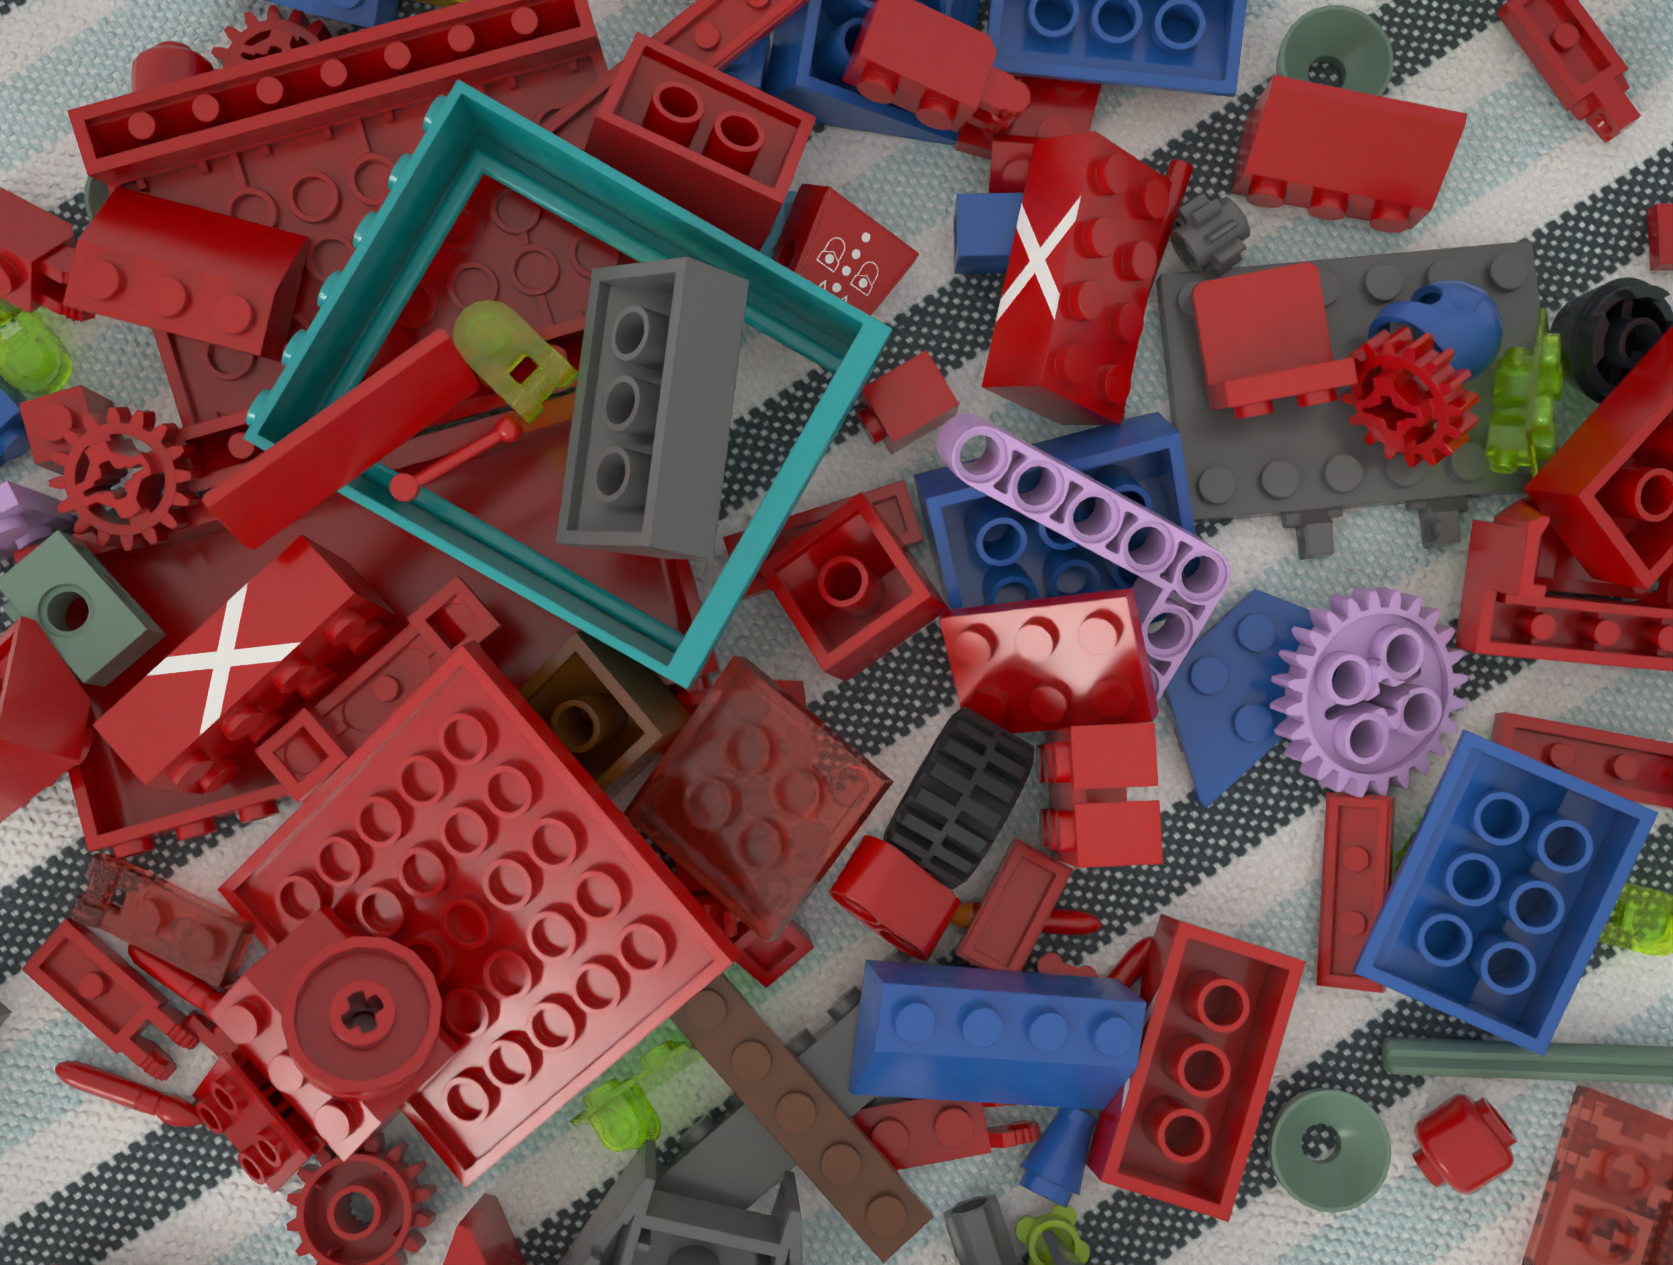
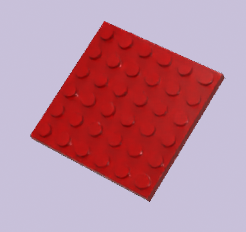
(511, 884)

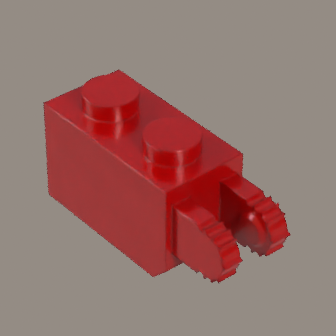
(933, 68)
(35, 257)

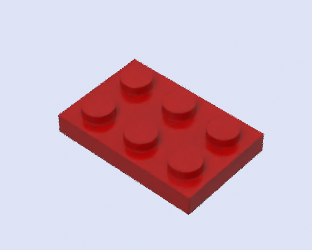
(1052, 661)

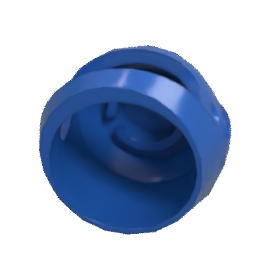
(1456, 316)

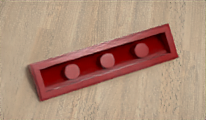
(342, 441)

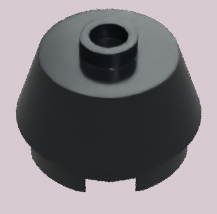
(1610, 333)

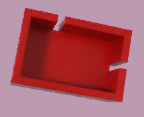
(1088, 801)

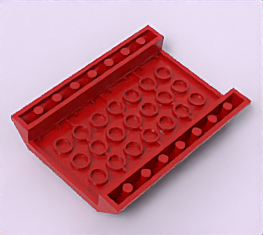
(311, 151)

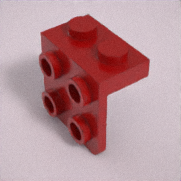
(1267, 340)

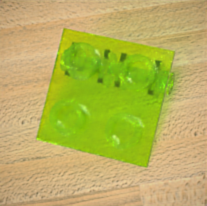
(1524, 403)
(622, 1110)

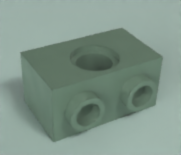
(116, 625)

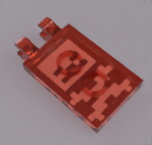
(1607, 1188)

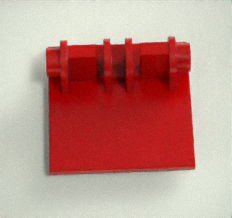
(233, 1105)

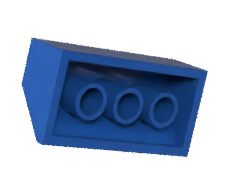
(994, 1036)

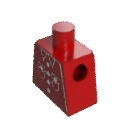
(841, 248)

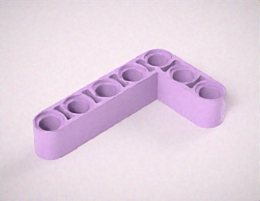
(1105, 532)

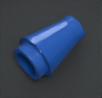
(1059, 1157)

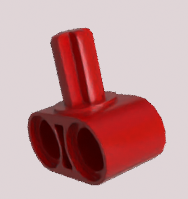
(895, 897)

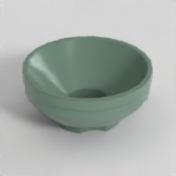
(1344, 39)
(1355, 1166)

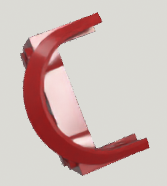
(1511, 616)

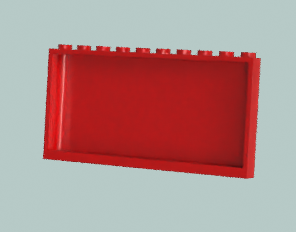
(204, 566)

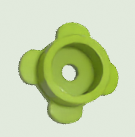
(1062, 1223)

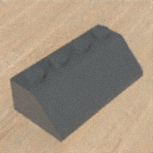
(653, 409)

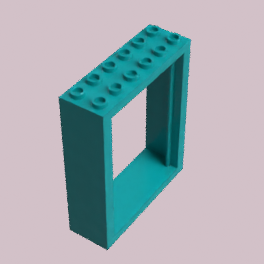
(393, 250)

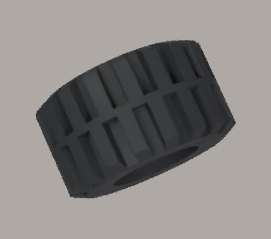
(960, 797)

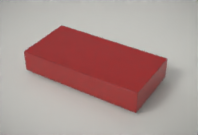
(1013, 909)

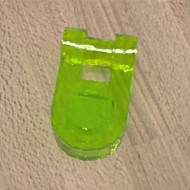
(496, 341)
(34, 356)
(1641, 921)

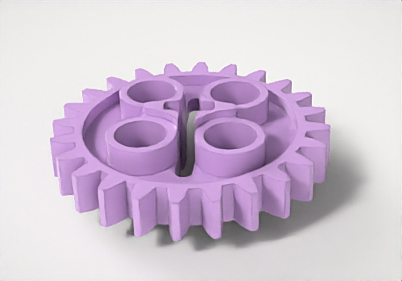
(1390, 700)

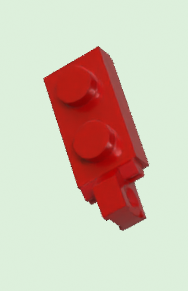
(1574, 61)

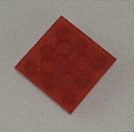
(757, 798)

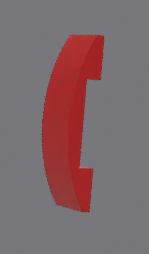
(326, 735)

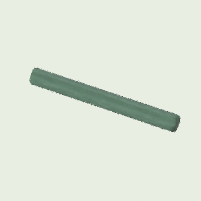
(1512, 1061)

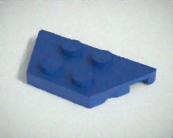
(1227, 690)

